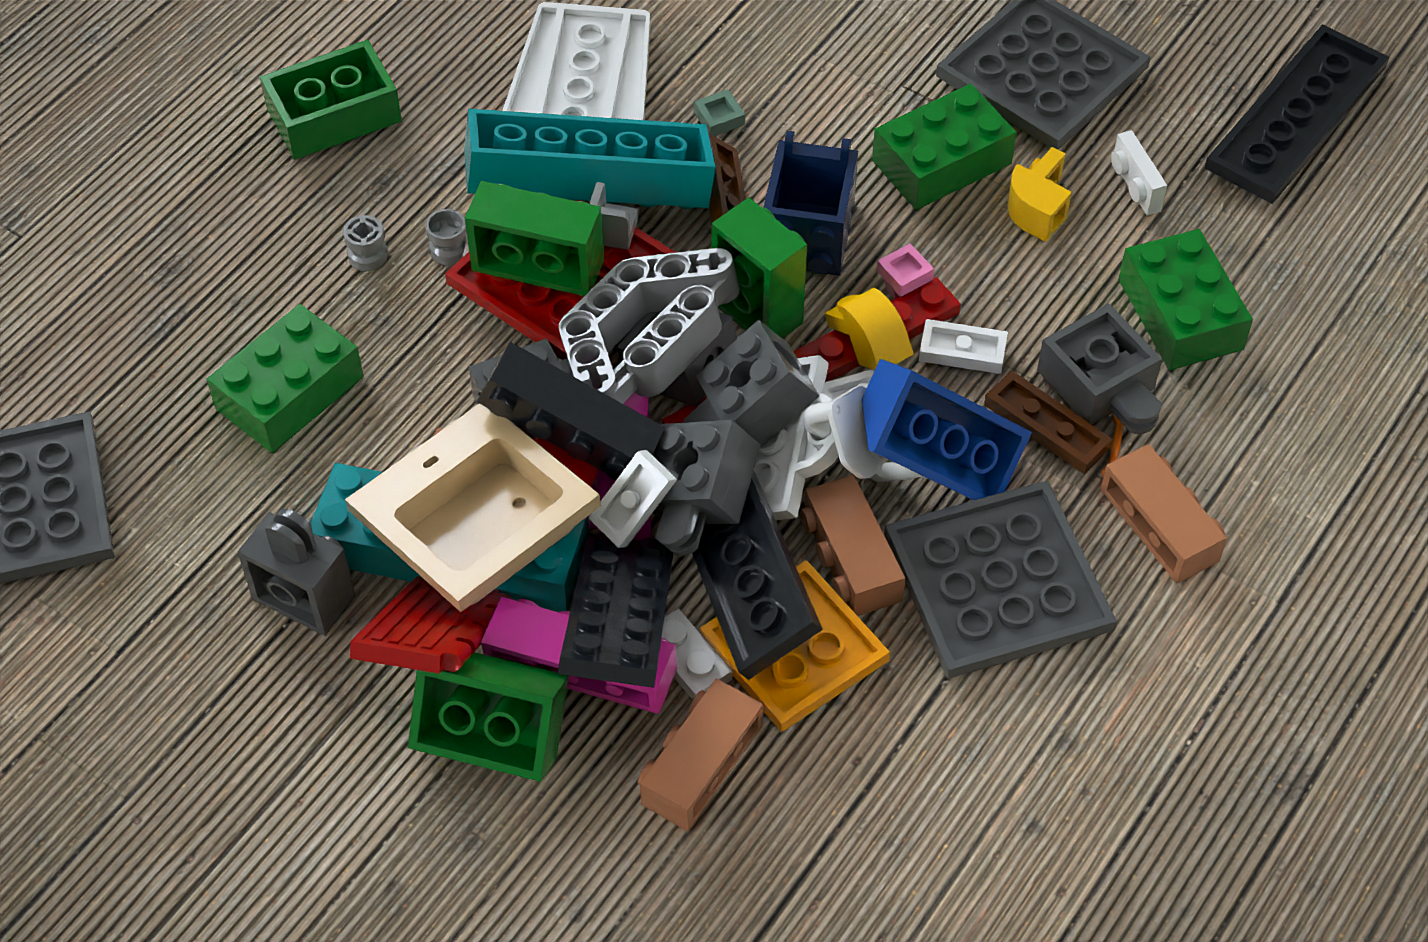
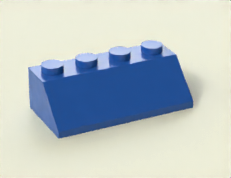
(940, 433)

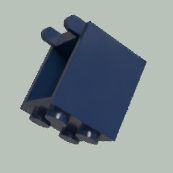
(815, 196)

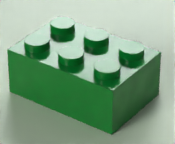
(331, 99)
(943, 146)
(535, 238)
(767, 267)
(1185, 299)
(285, 378)
(490, 715)

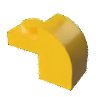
(1035, 197)
(872, 327)

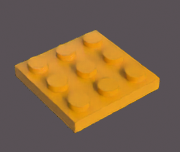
(818, 667)

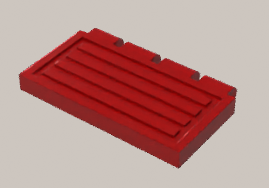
(424, 630)

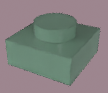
(719, 112)

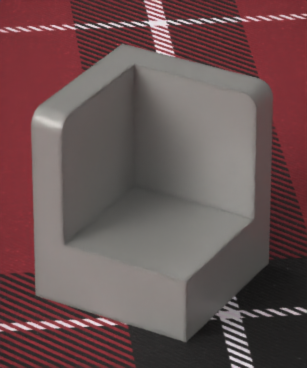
(617, 220)

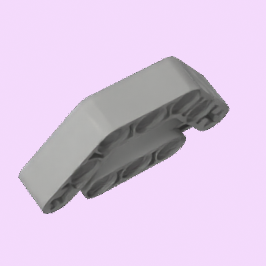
(679, 284)

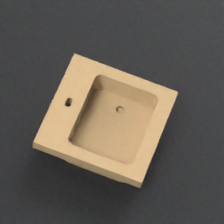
(473, 505)

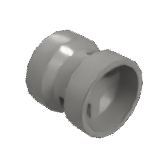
(446, 236)
(365, 243)

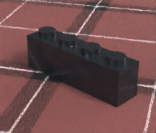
(567, 412)

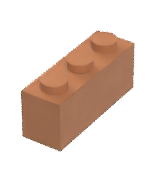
(1163, 513)
(852, 545)
(700, 753)

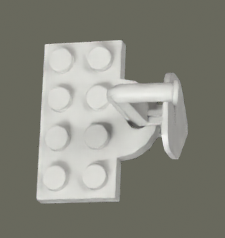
(815, 441)

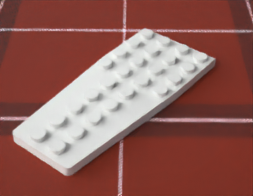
(583, 64)

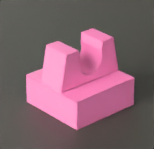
(904, 271)

